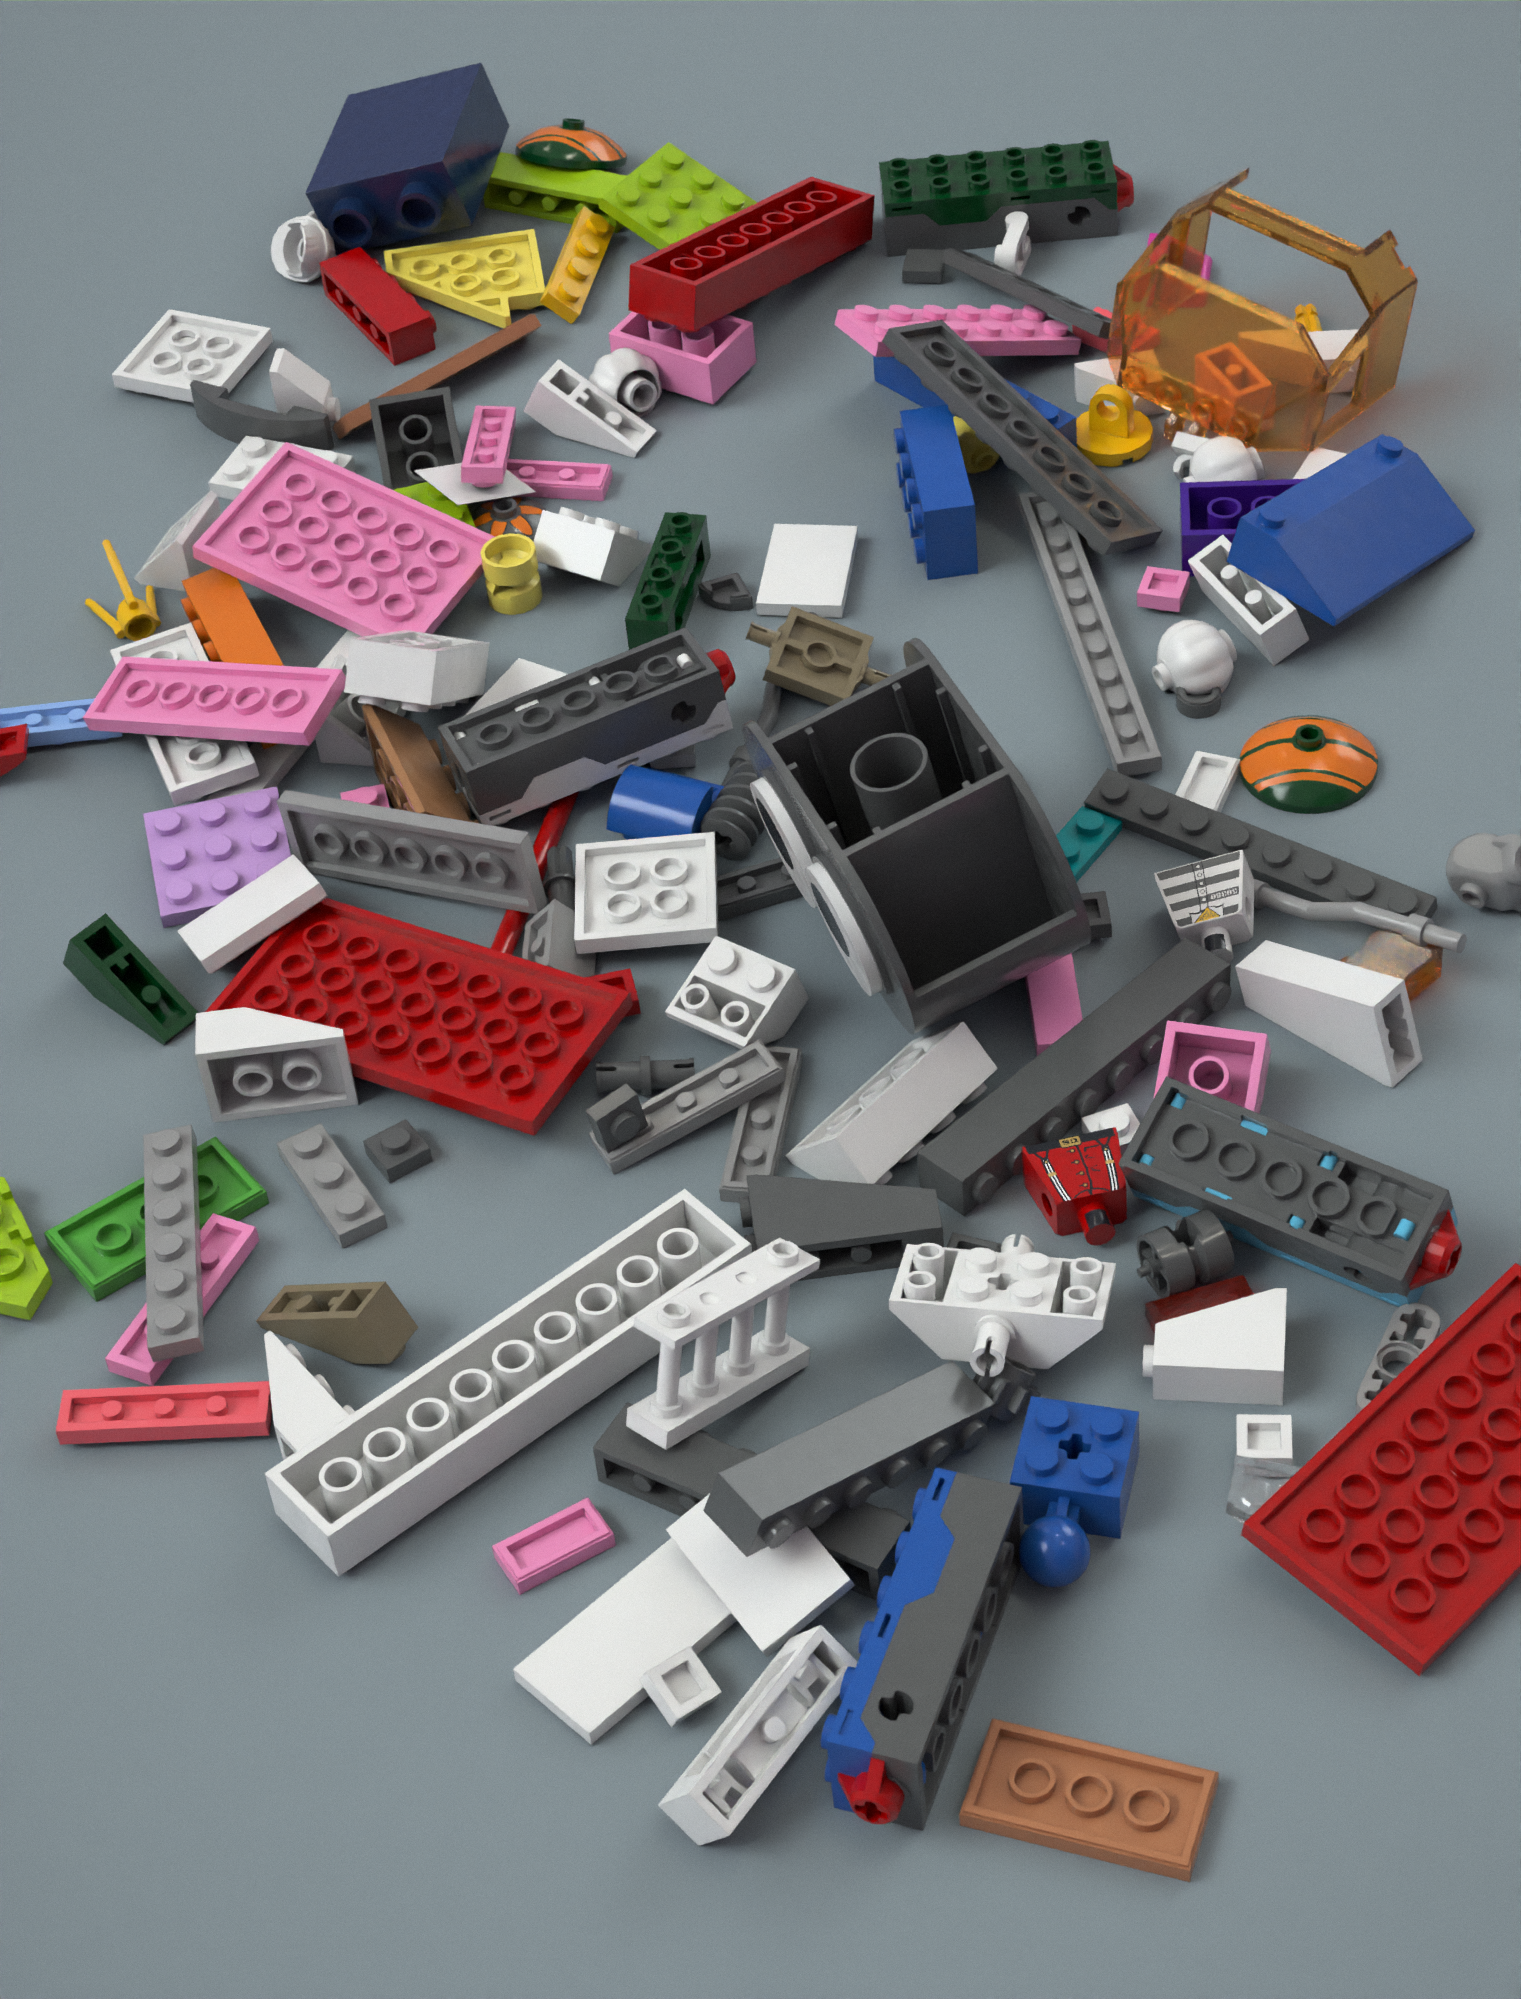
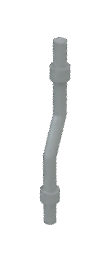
(1414, 928)

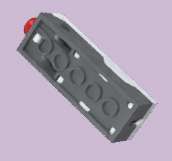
(588, 726)

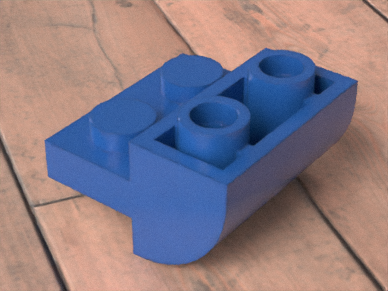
(658, 803)

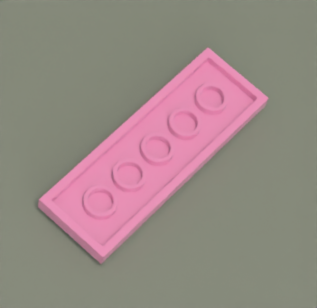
(987, 331)
(216, 700)

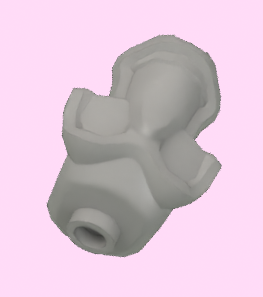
(1487, 871)

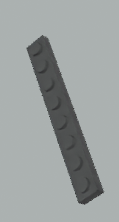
(1270, 856)

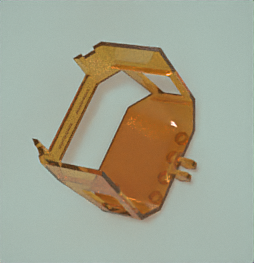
(1239, 362)

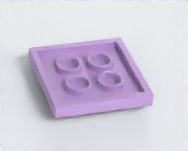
(212, 850)

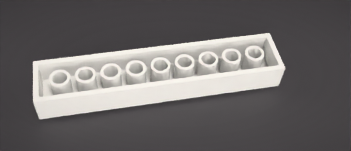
(495, 1387)

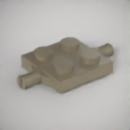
(816, 657)

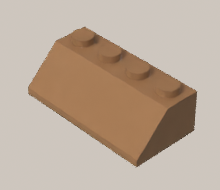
(412, 767)

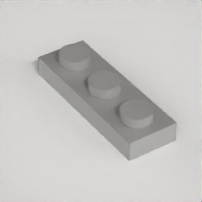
(332, 1185)

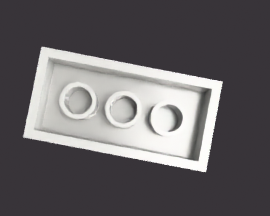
(416, 669)

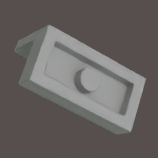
(552, 943)

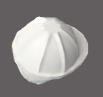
(300, 247)

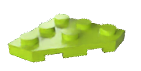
(22, 1268)

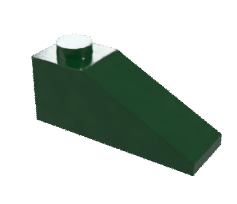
(127, 980)

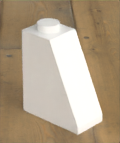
(1222, 1352)

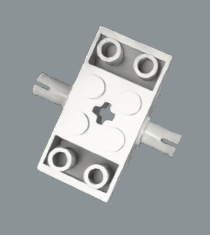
(1001, 1304)

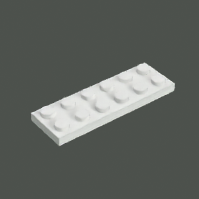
(190, 764)

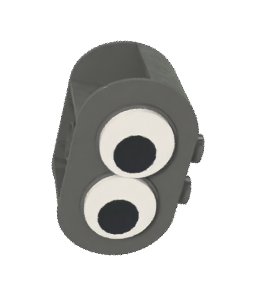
(917, 843)

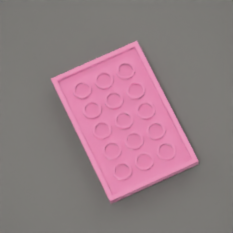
(344, 546)

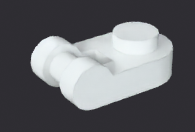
(1016, 244)

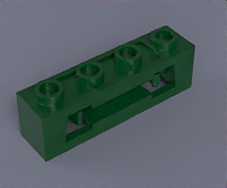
(666, 584)

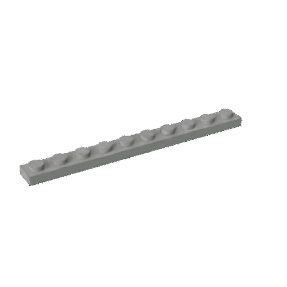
(1091, 639)

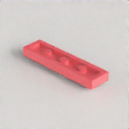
(164, 1413)

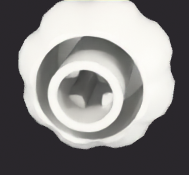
(616, 378)
(1224, 460)
(1194, 658)

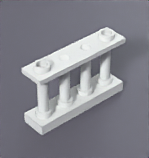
(744, 1370)

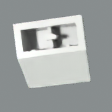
(588, 546)
(739, 996)

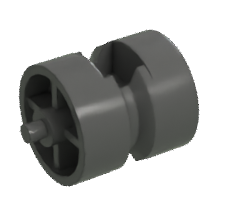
(1178, 1256)

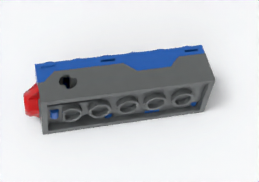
(924, 1649)

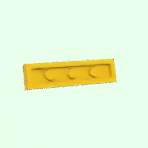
(577, 265)

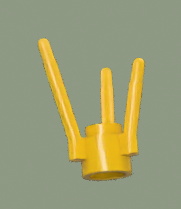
(135, 617)

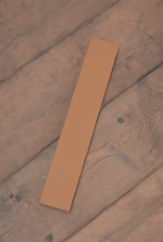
(445, 370)

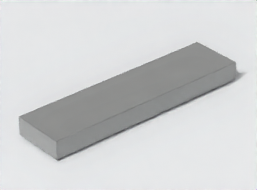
(697, 1103)
(761, 1129)

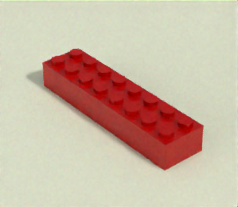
(750, 254)

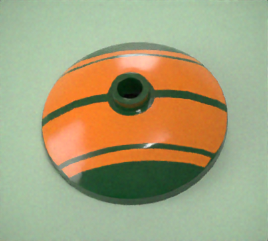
(571, 147)
(1308, 764)

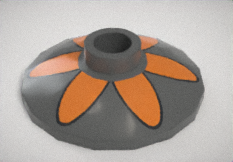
(508, 516)

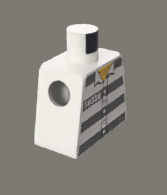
(1211, 901)

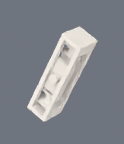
(758, 1736)

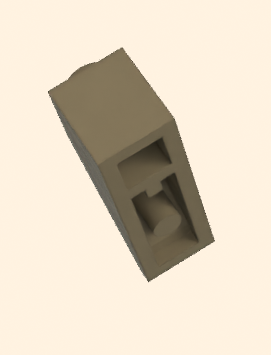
(342, 1319)

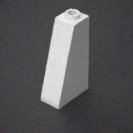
(1335, 1006)

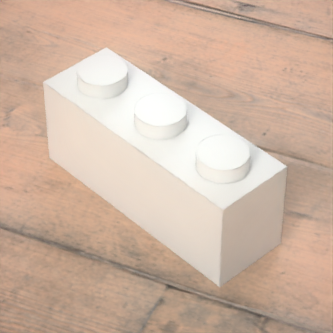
(1251, 606)

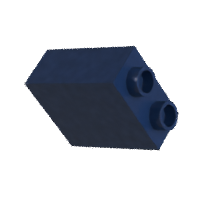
(409, 159)

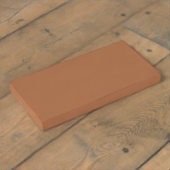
(1090, 1799)

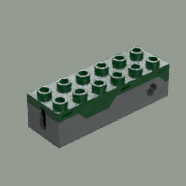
(965, 197)

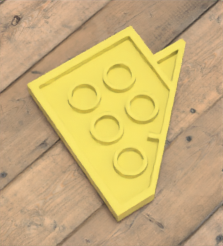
(474, 274)

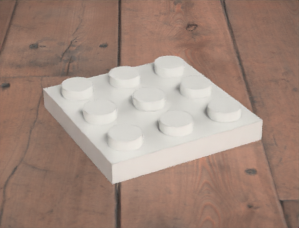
(189, 349)
(646, 893)

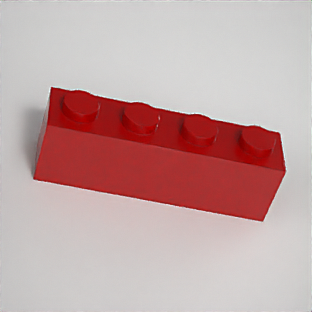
(378, 306)

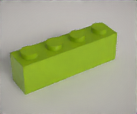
(547, 190)

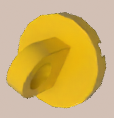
(1113, 432)

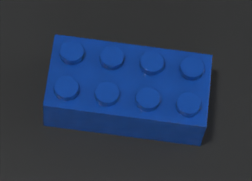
(936, 492)

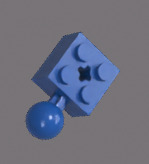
(1074, 1482)

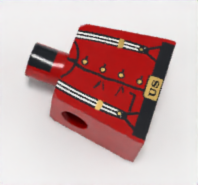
(1078, 1184)

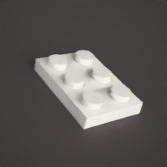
(252, 456)

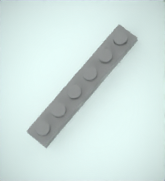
(172, 1244)

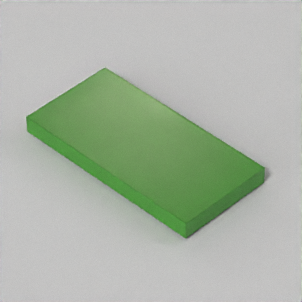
(108, 1239)

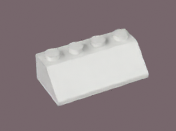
(897, 1109)

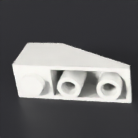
(300, 1403)

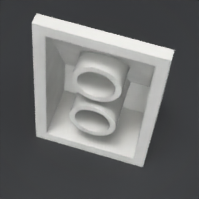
(270, 1064)

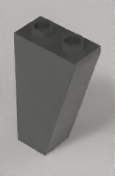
(841, 1222)

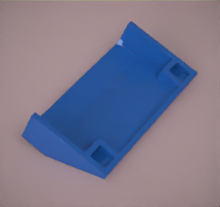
(1350, 531)

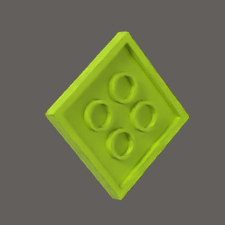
(671, 198)

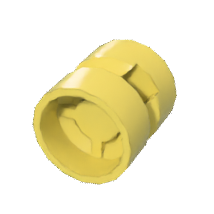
(511, 574)

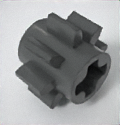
(1009, 1389)

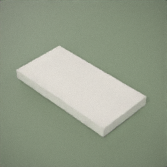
(596, 1660)

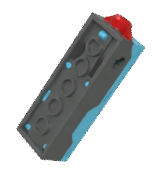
(1293, 1194)

